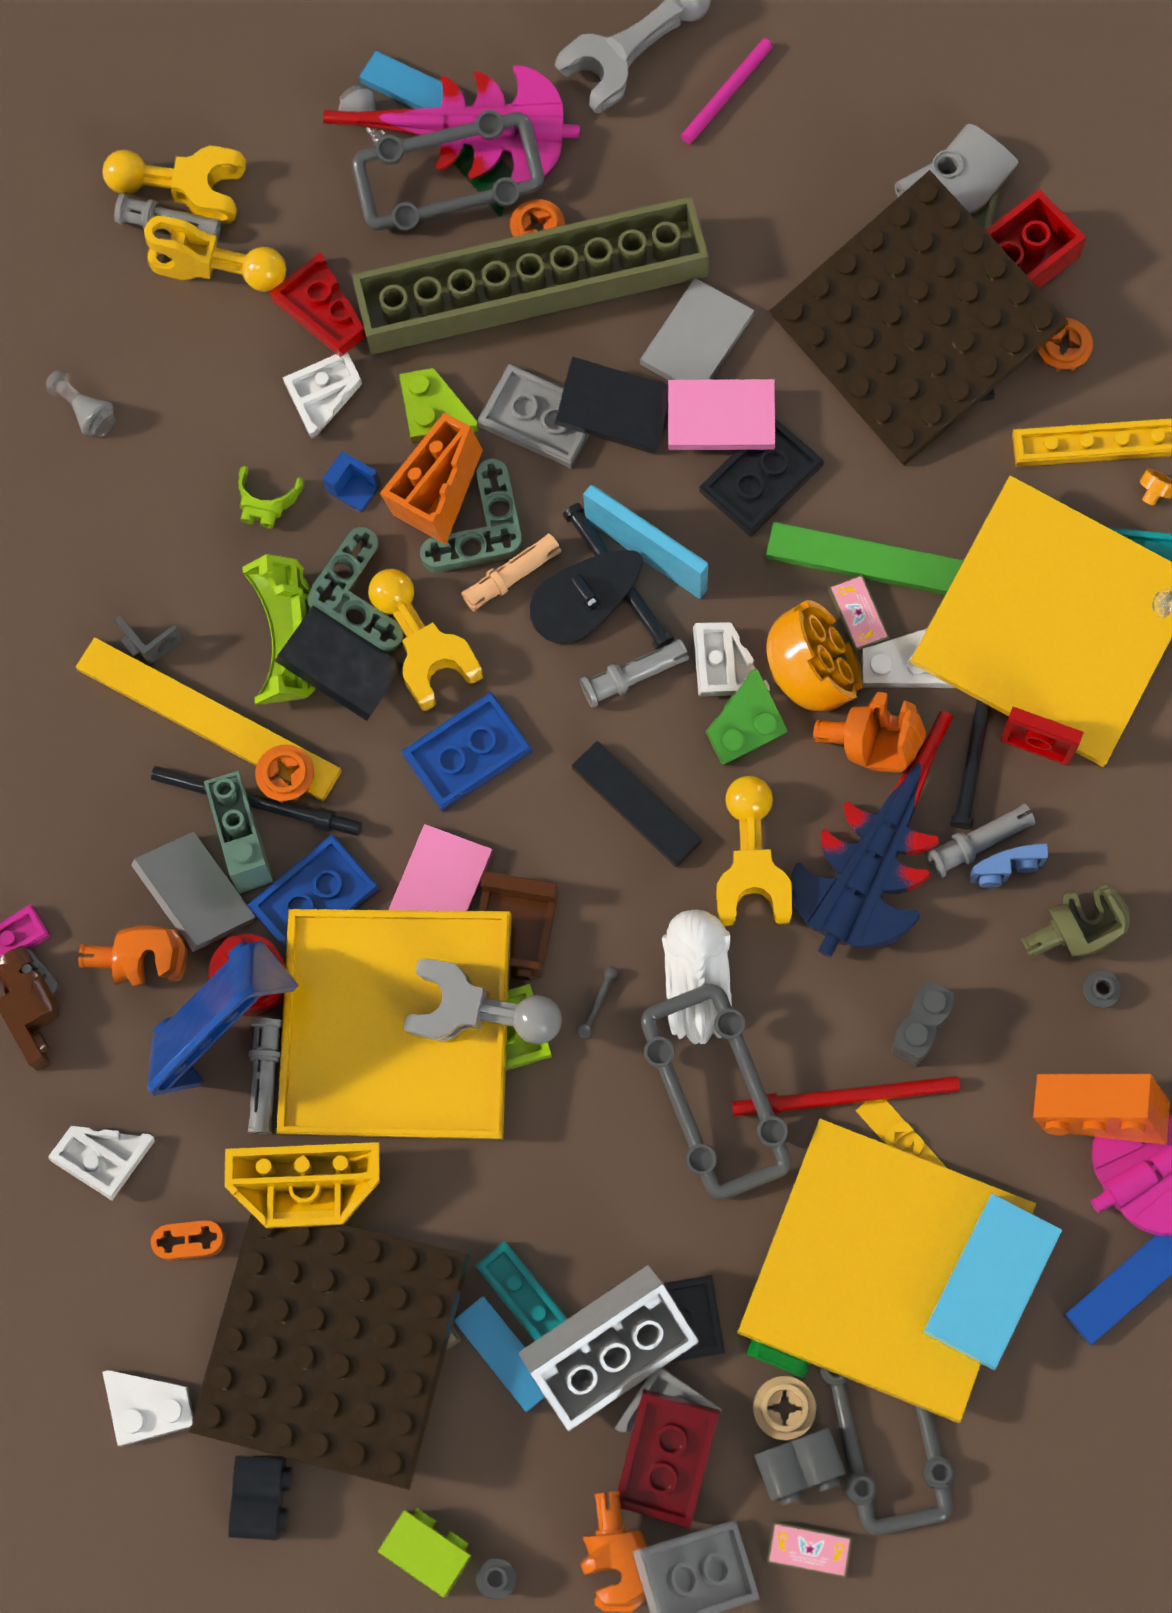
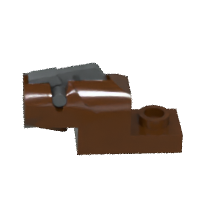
(28, 1002)

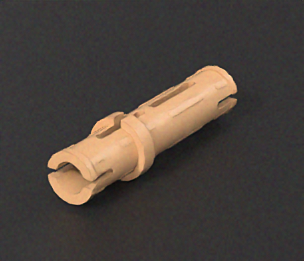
(518, 567)

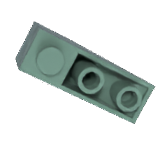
(238, 832)

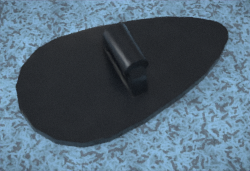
(583, 595)

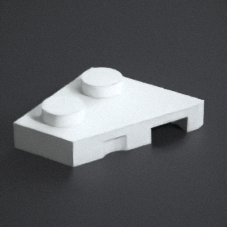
(322, 390)
(720, 659)
(100, 1157)
(146, 1407)

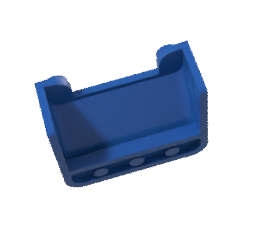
(210, 1013)

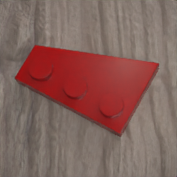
(320, 306)

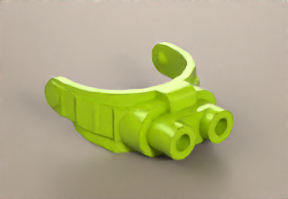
(265, 510)

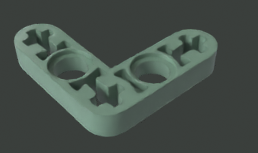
(495, 528)
(343, 600)

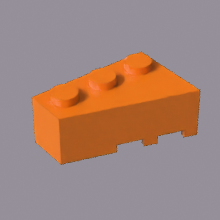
(435, 478)
(1102, 1106)

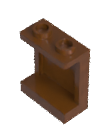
(532, 916)

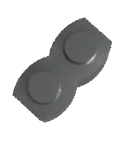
(920, 1027)
(800, 1465)

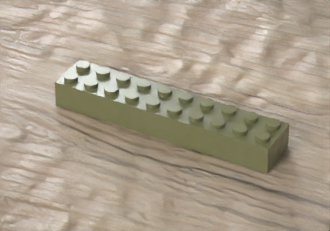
(531, 275)

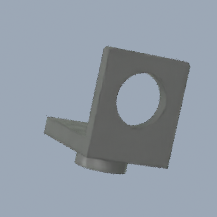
(150, 652)

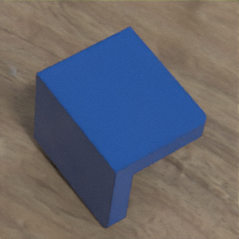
(352, 481)

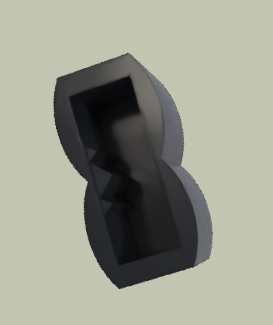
(258, 1498)

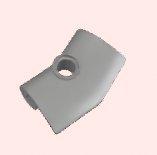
(977, 168)

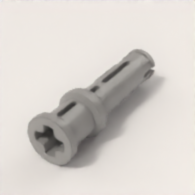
(151, 209)
(618, 678)
(965, 847)
(264, 1056)

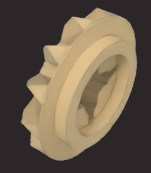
(798, 1395)

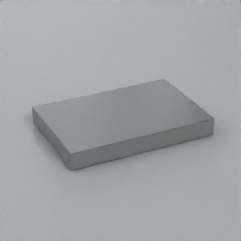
(697, 334)
(525, 414)
(193, 891)
(697, 1572)

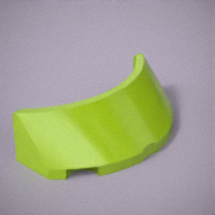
(284, 598)

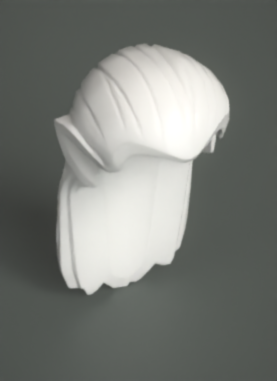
(695, 957)

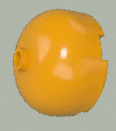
(802, 661)

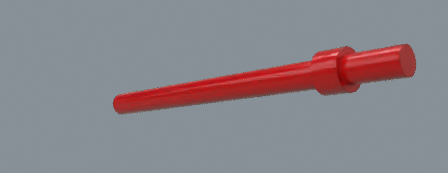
(850, 1095)

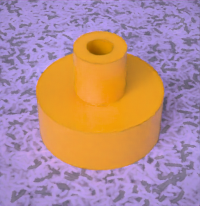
(1156, 485)

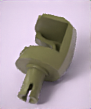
(1078, 933)

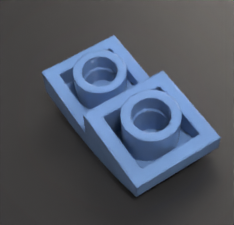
(997, 868)

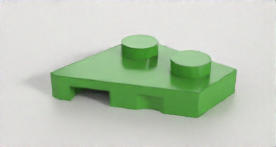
(746, 720)

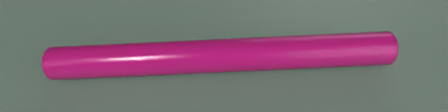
(726, 91)

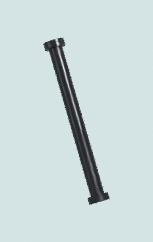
(661, 638)
(964, 808)

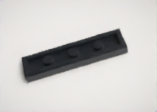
(636, 804)

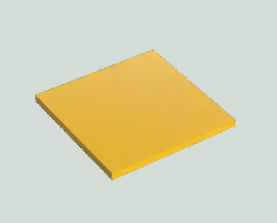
(1052, 619)
(343, 1035)
(865, 1266)

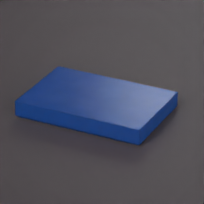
(466, 751)
(321, 880)

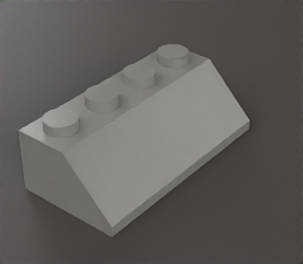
(608, 1347)

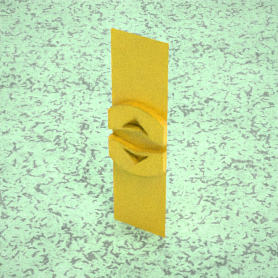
(894, 1130)

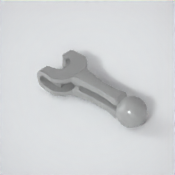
(615, 54)

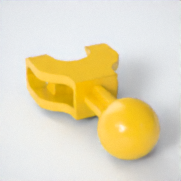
(189, 180)
(197, 254)
(425, 646)
(752, 867)

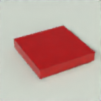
(1041, 736)

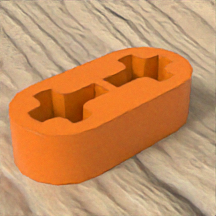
(188, 1231)

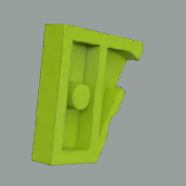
(426, 400)

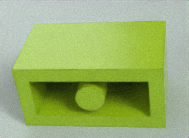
(426, 1552)

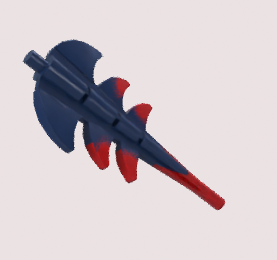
(851, 904)

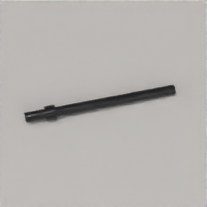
(322, 819)

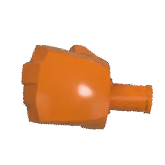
(875, 736)
(129, 950)
(613, 1549)

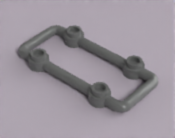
(391, 149)
(701, 1157)
(862, 1487)

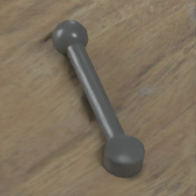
(585, 1030)

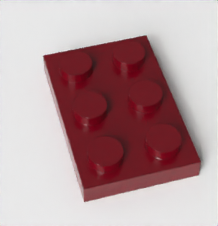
(667, 1457)

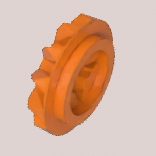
(540, 211)
(1078, 338)
(268, 769)

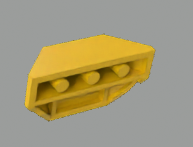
(303, 1182)

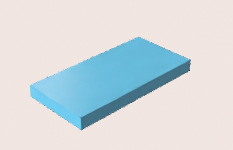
(654, 545)
(992, 1281)

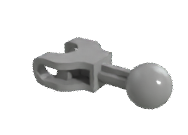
(467, 1006)

